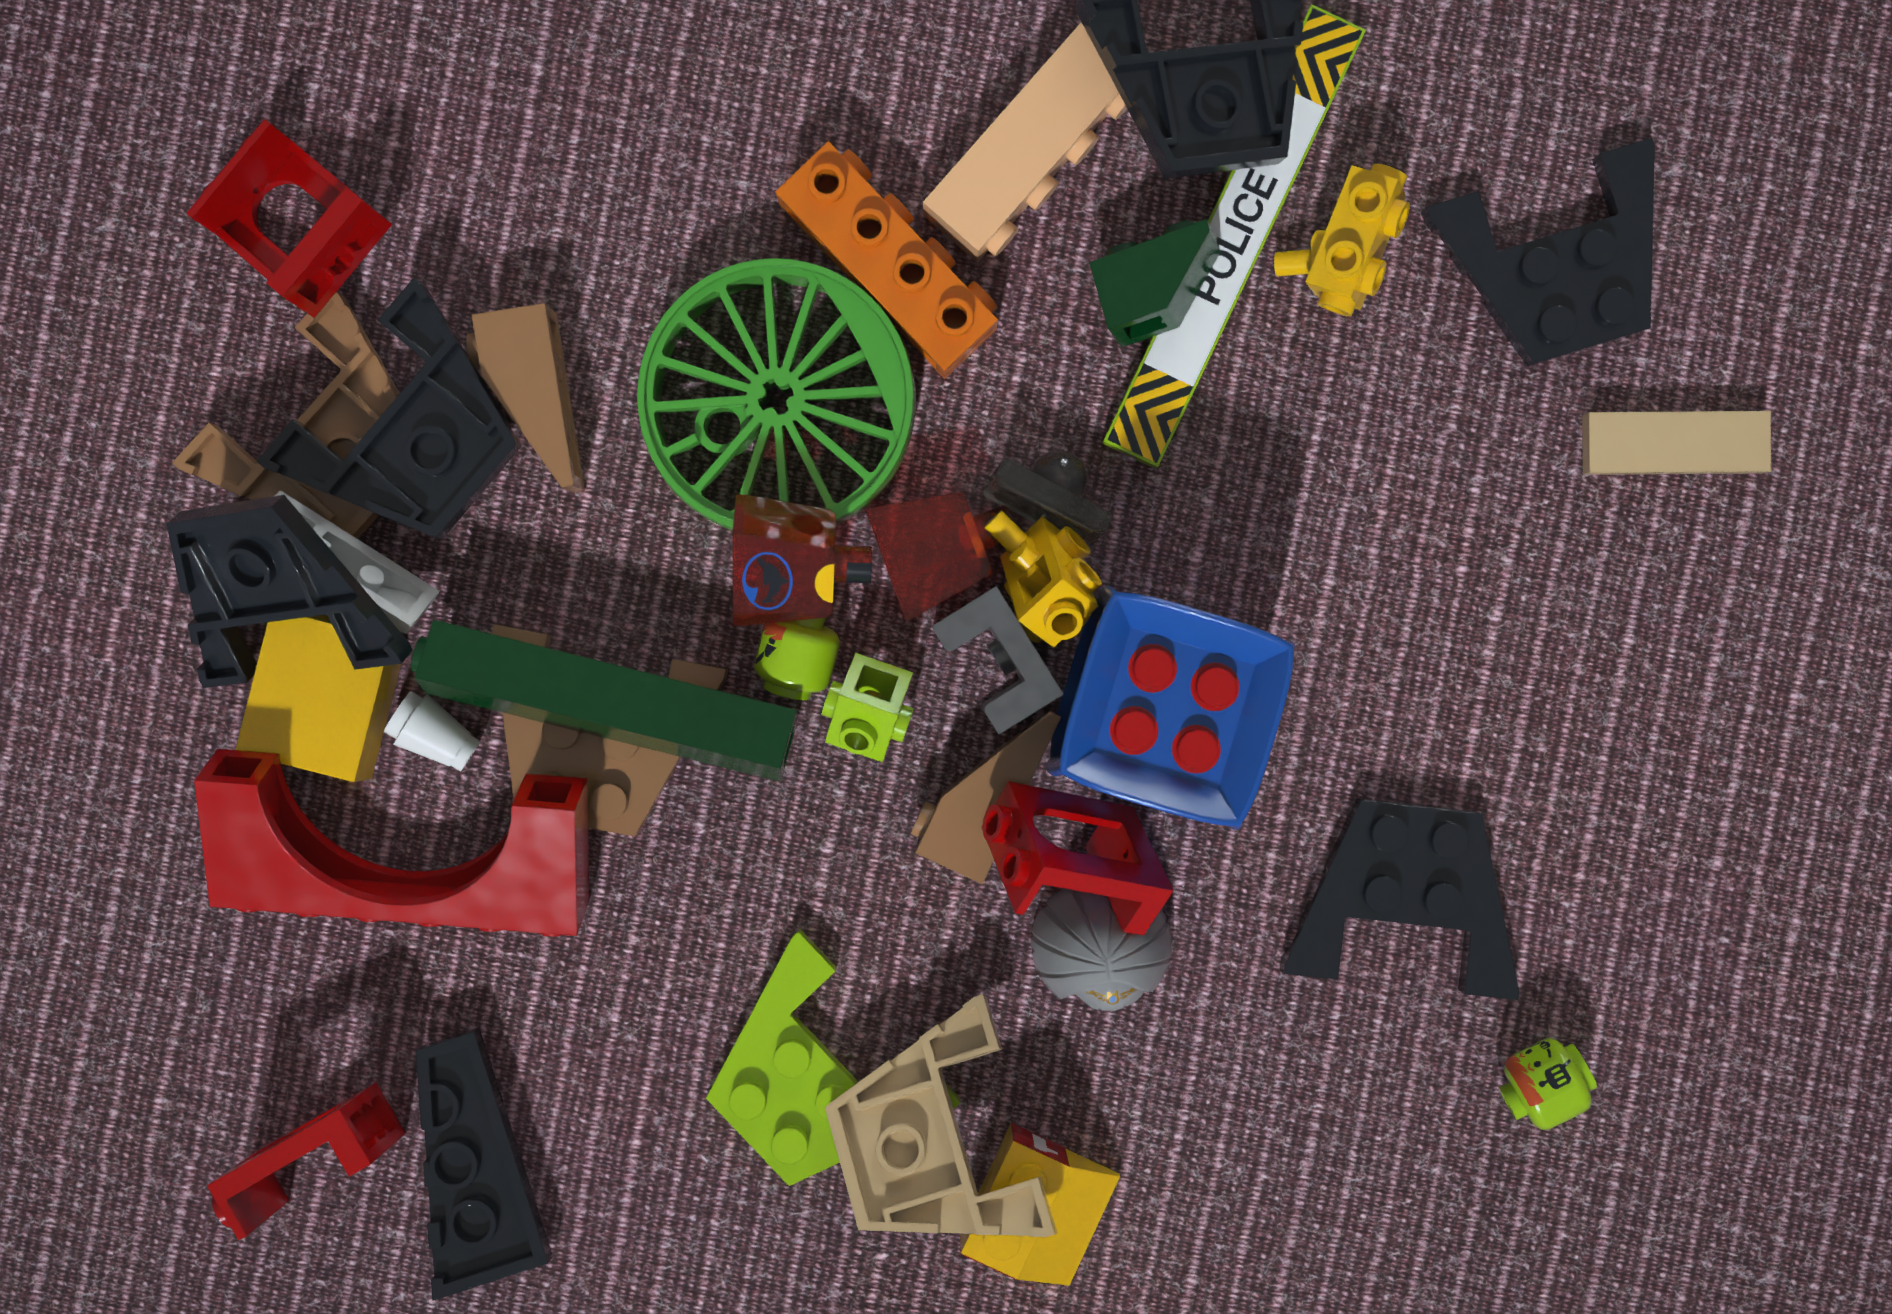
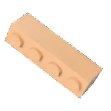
(1025, 149)

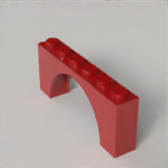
(273, 859)

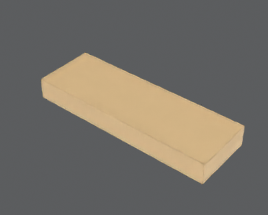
(1676, 442)

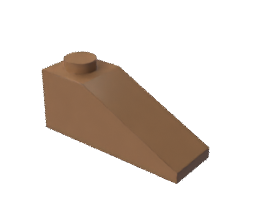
(526, 371)
(952, 828)

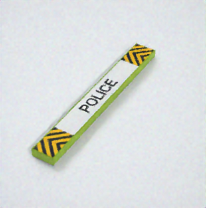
(1241, 225)

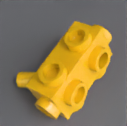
(1347, 256)
(1046, 578)

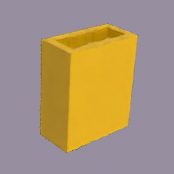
(314, 703)

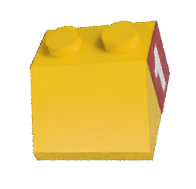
(1077, 1198)

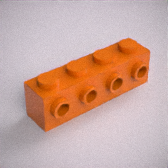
(887, 259)

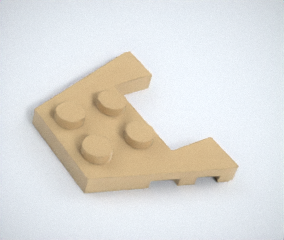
(906, 1149)

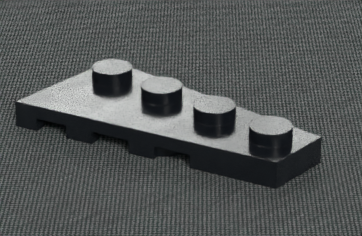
(477, 1185)

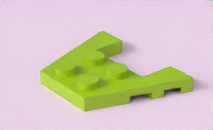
(783, 1074)

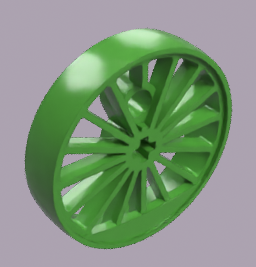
(879, 345)

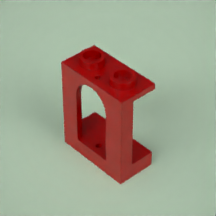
(329, 248)
(1117, 861)
(356, 1130)

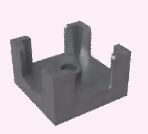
(1012, 653)

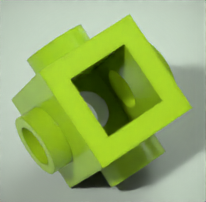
(868, 707)

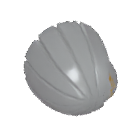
(1089, 956)

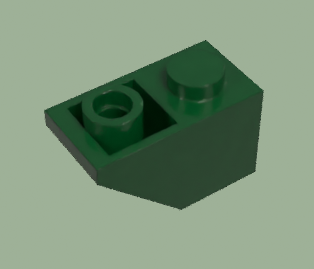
(1154, 283)

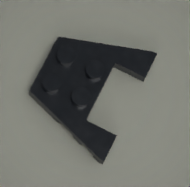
(1205, 103)
(1570, 285)
(429, 446)
(265, 566)
(1410, 870)

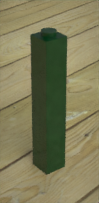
(604, 700)

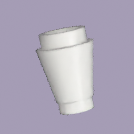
(431, 732)

